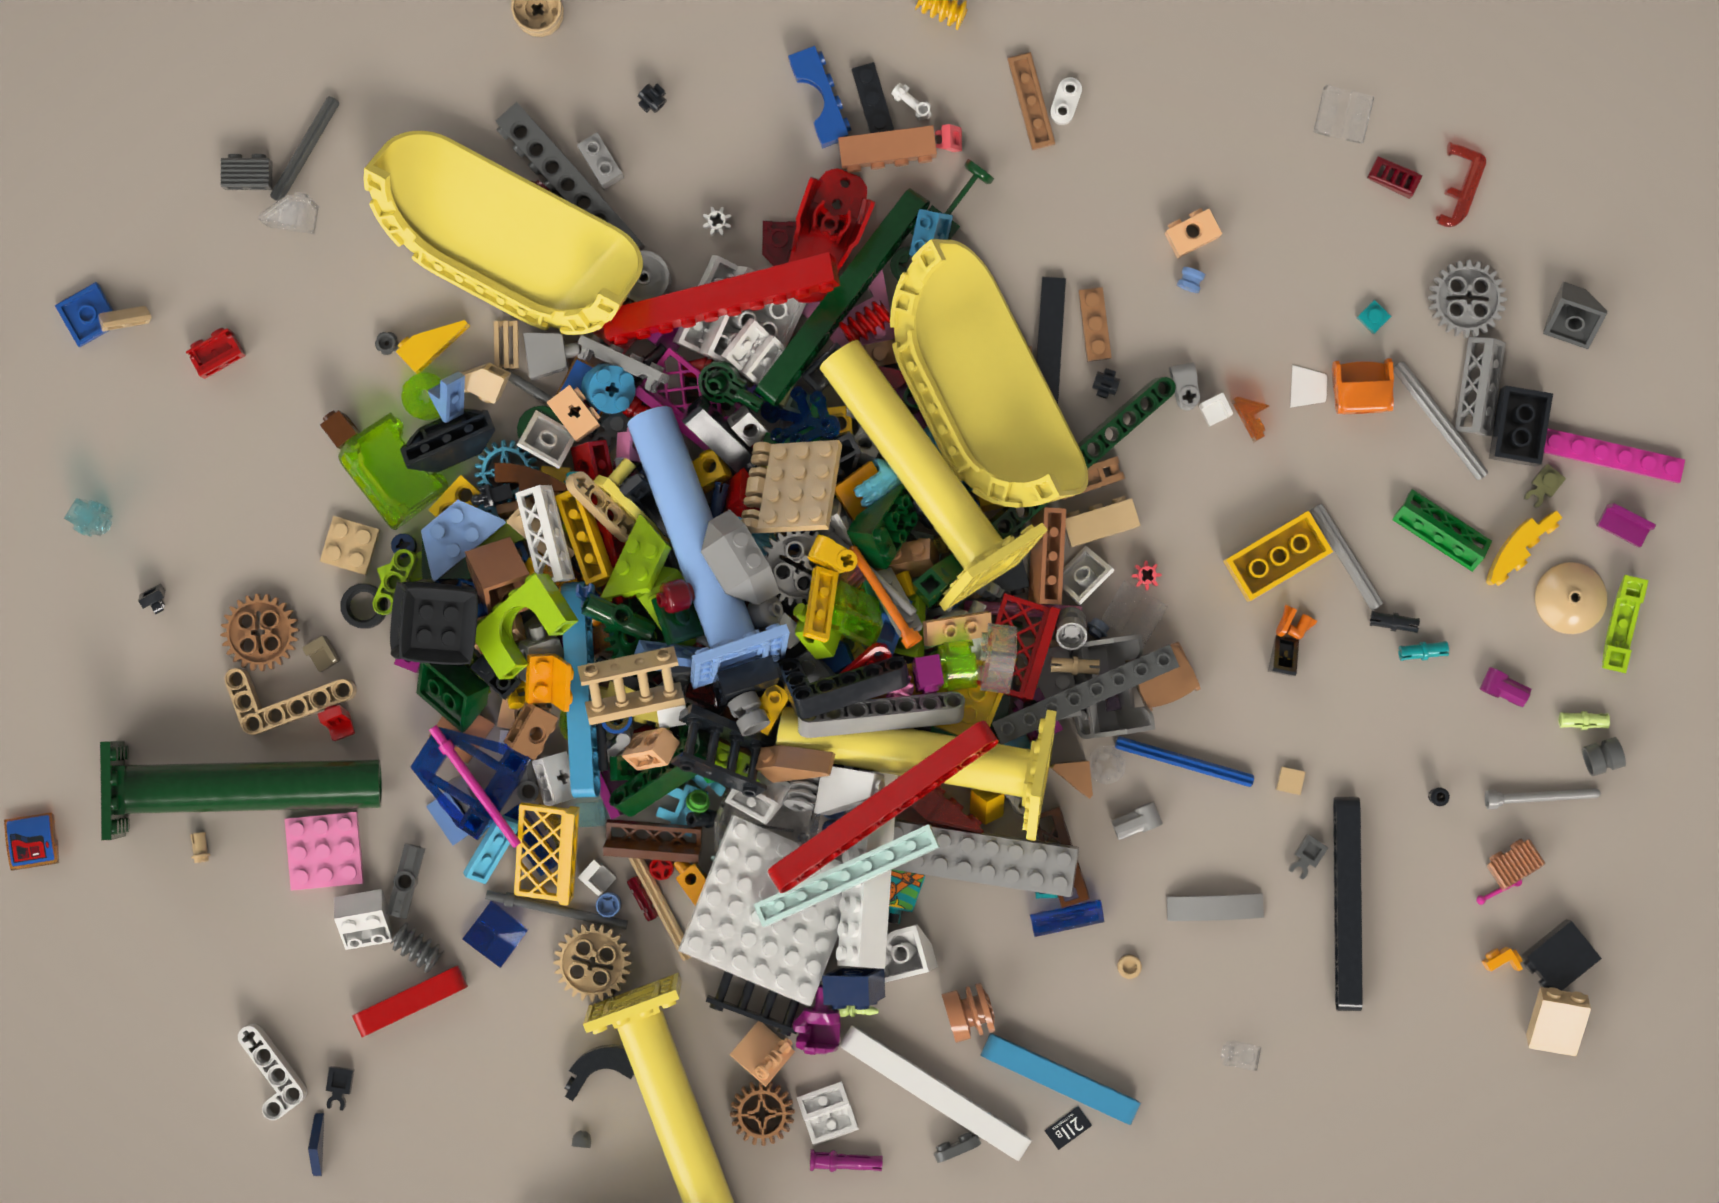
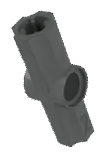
(402, 896)

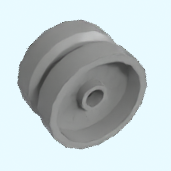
(658, 278)

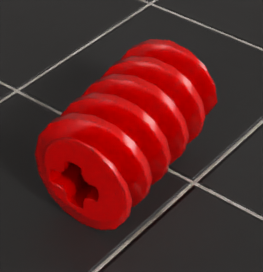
(865, 322)

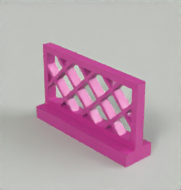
(657, 400)

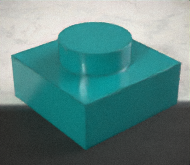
(1374, 317)

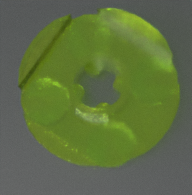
(410, 396)

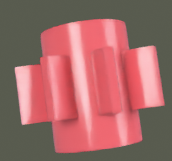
(1139, 575)

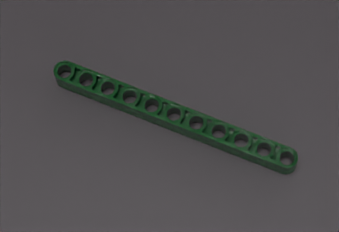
(842, 299)
(1101, 443)

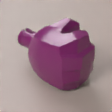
(818, 1027)

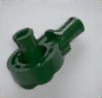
(727, 385)

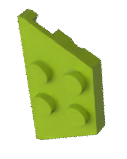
(638, 562)

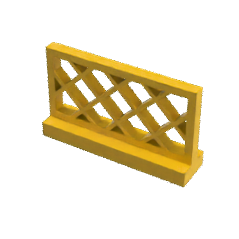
(567, 852)

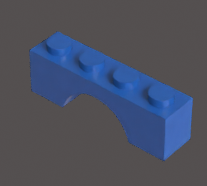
(808, 69)

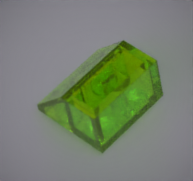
(856, 615)

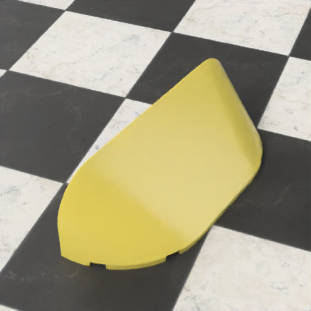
(500, 234)
(980, 382)

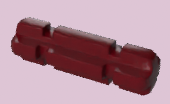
(642, 898)

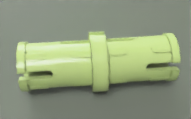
(1584, 720)

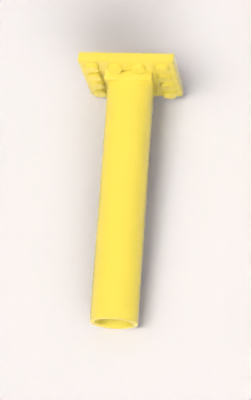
(926, 474)
(1000, 770)
(664, 1086)

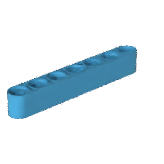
(1060, 1078)

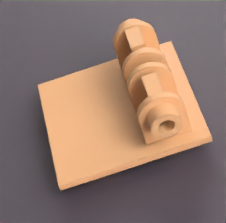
(762, 1053)

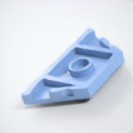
(453, 533)

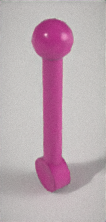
(1482, 899)

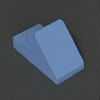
(449, 396)

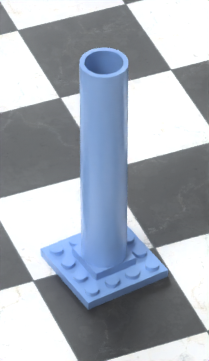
(686, 519)

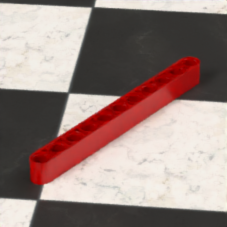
(883, 806)

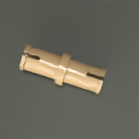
(1075, 665)

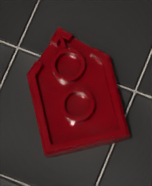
(778, 241)

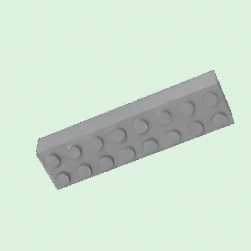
(995, 859)

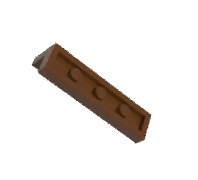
(1064, 838)
(649, 848)

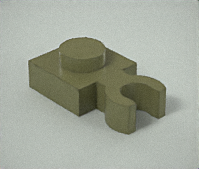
(1546, 483)

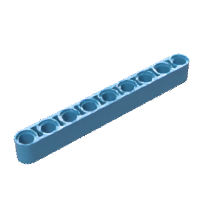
(581, 736)

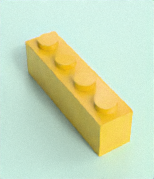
(585, 540)

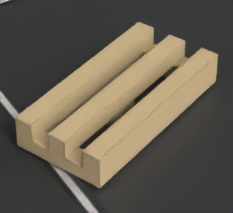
(506, 324)

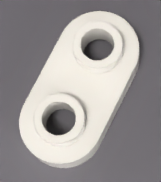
(1065, 100)

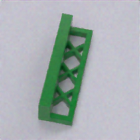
(1441, 533)

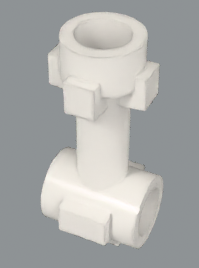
(922, 108)

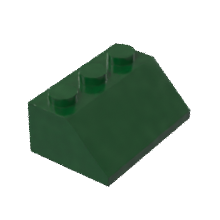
(453, 692)

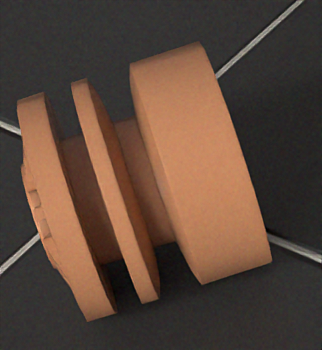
(968, 1012)

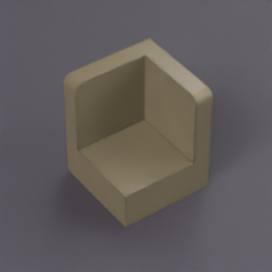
(321, 653)

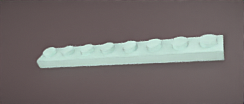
(847, 875)

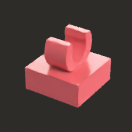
(951, 138)

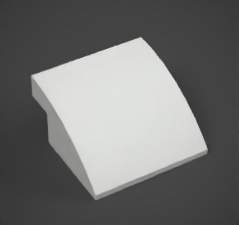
(713, 338)

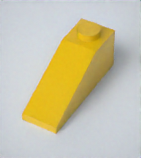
(426, 346)

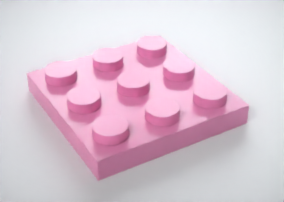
(324, 851)

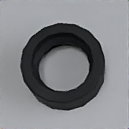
(346, 611)

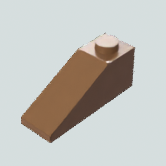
(793, 763)

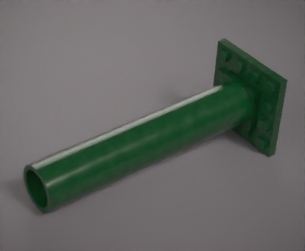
(229, 787)

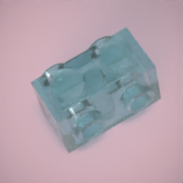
(89, 517)

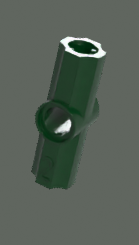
(604, 612)

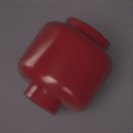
(675, 596)

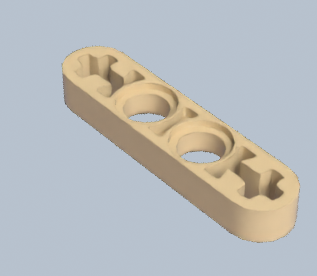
(604, 503)

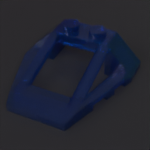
(499, 790)

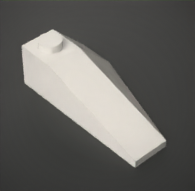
(907, 954)

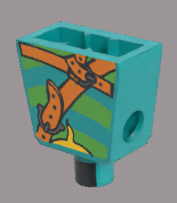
(903, 893)

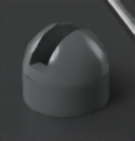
(581, 1139)

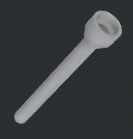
(1495, 799)

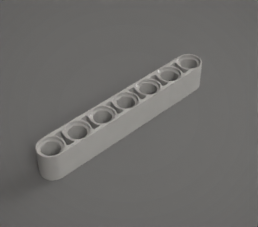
(886, 715)

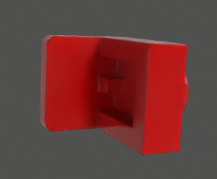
(337, 721)

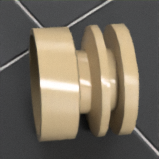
(540, 24)

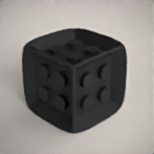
(433, 623)

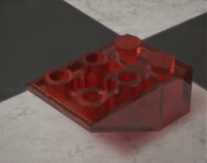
(940, 810)

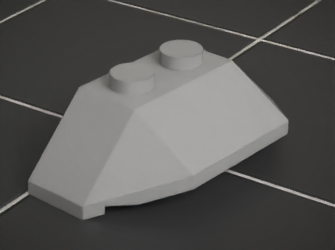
(738, 560)

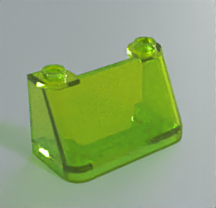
(380, 472)

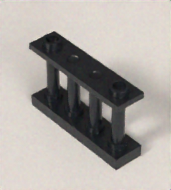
(721, 727)
(719, 1004)

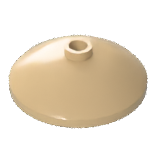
(1555, 602)

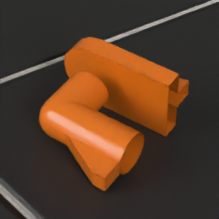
(1298, 631)

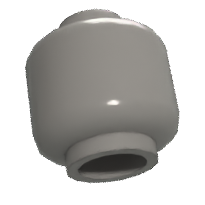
(766, 613)

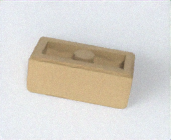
(124, 318)

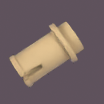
(199, 847)

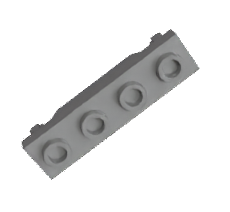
(632, 364)

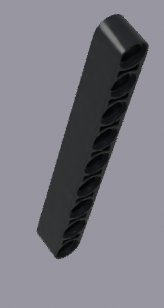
(1347, 903)

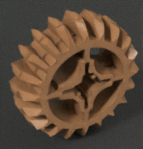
(773, 1112)

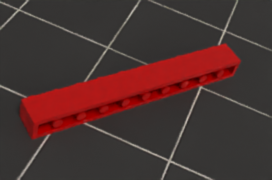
(723, 298)

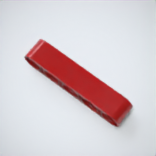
(409, 1001)

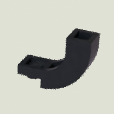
(638, 491)
(598, 1058)

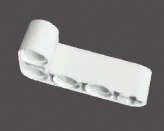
(268, 1070)

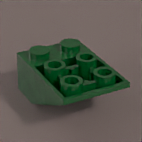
(884, 527)

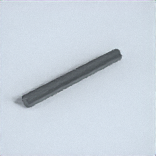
(305, 148)

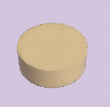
(1129, 966)

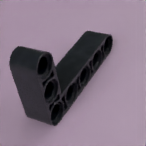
(841, 689)

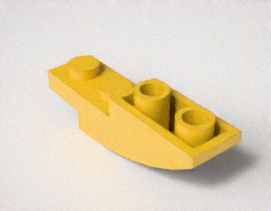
(1513, 551)

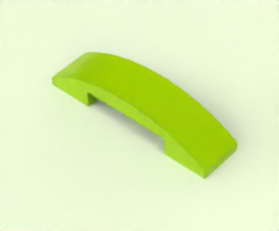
(1622, 623)

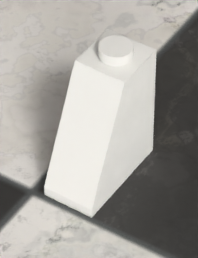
(846, 790)

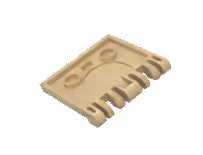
(795, 487)

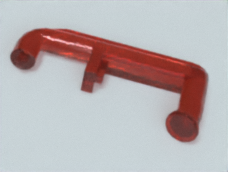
(1469, 187)

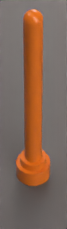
(909, 635)

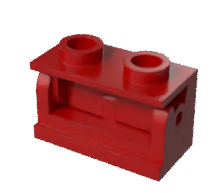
(215, 352)

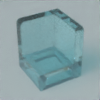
(592, 814)

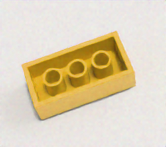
(1278, 556)

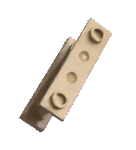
(632, 703)

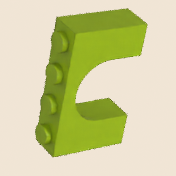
(495, 631)

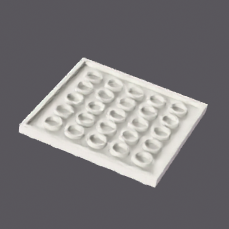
(729, 934)

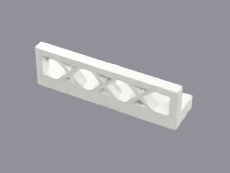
(551, 530)

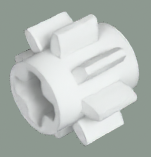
(714, 215)

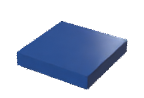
(82, 313)

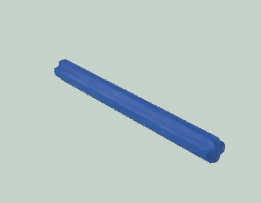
(1184, 761)

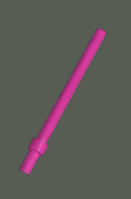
(447, 747)

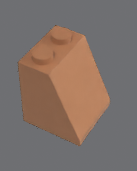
(496, 572)

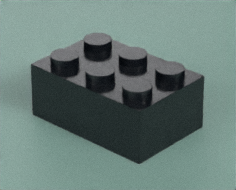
(1520, 426)

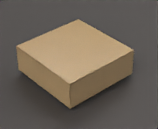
(1290, 780)

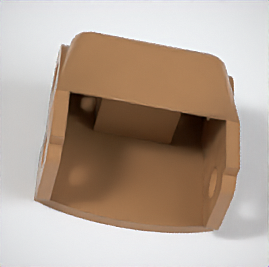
(1170, 685)

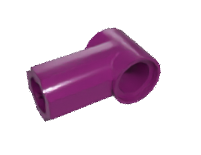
(1499, 685)

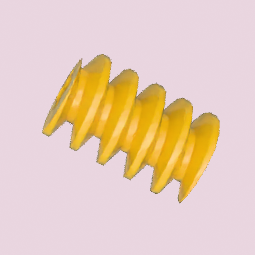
(945, 9)

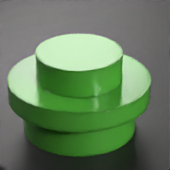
(698, 801)

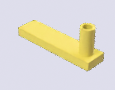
(611, 488)

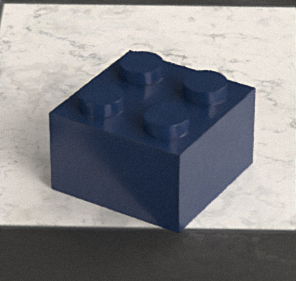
(853, 987)

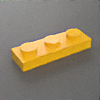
(820, 604)

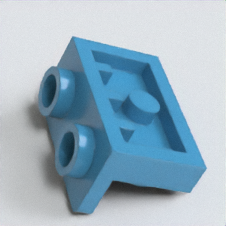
(930, 226)

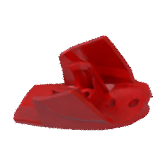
(829, 229)

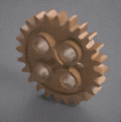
(281, 630)

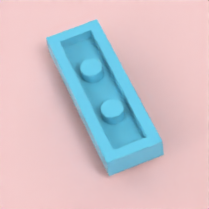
(489, 852)

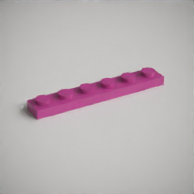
(1614, 456)

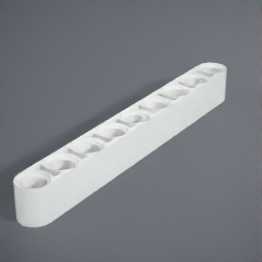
(935, 1092)

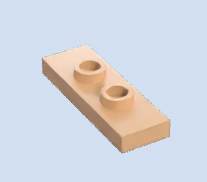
(955, 628)

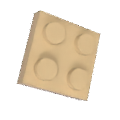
(350, 545)

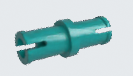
(1423, 651)

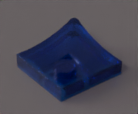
(495, 934)

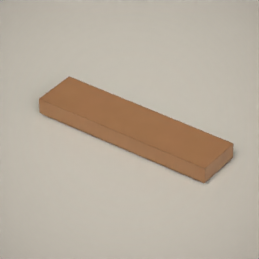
(1031, 101)

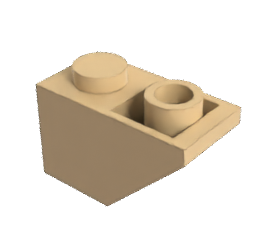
(486, 382)

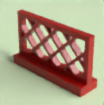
(1039, 647)

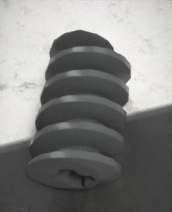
(416, 947)

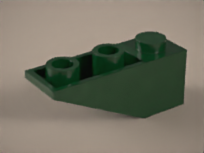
(937, 580)

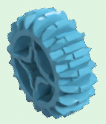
(485, 474)

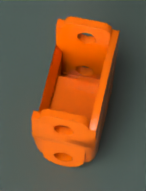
(1363, 387)

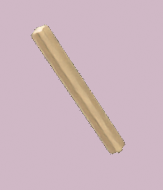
(659, 903)

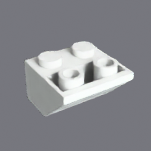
(362, 919)

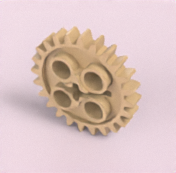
(587, 983)

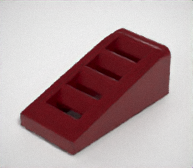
(1407, 173)

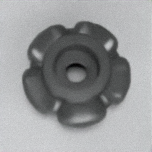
(380, 343)

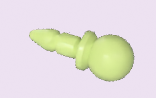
(850, 1010)

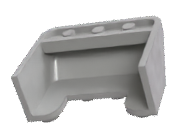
(1095, 720)

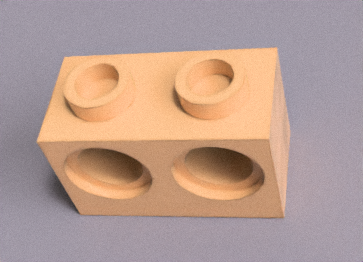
(651, 749)

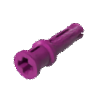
(834, 1161)

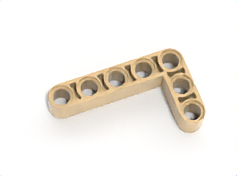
(286, 706)

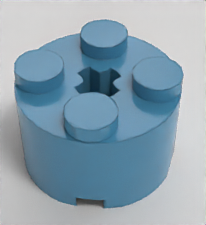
(621, 391)

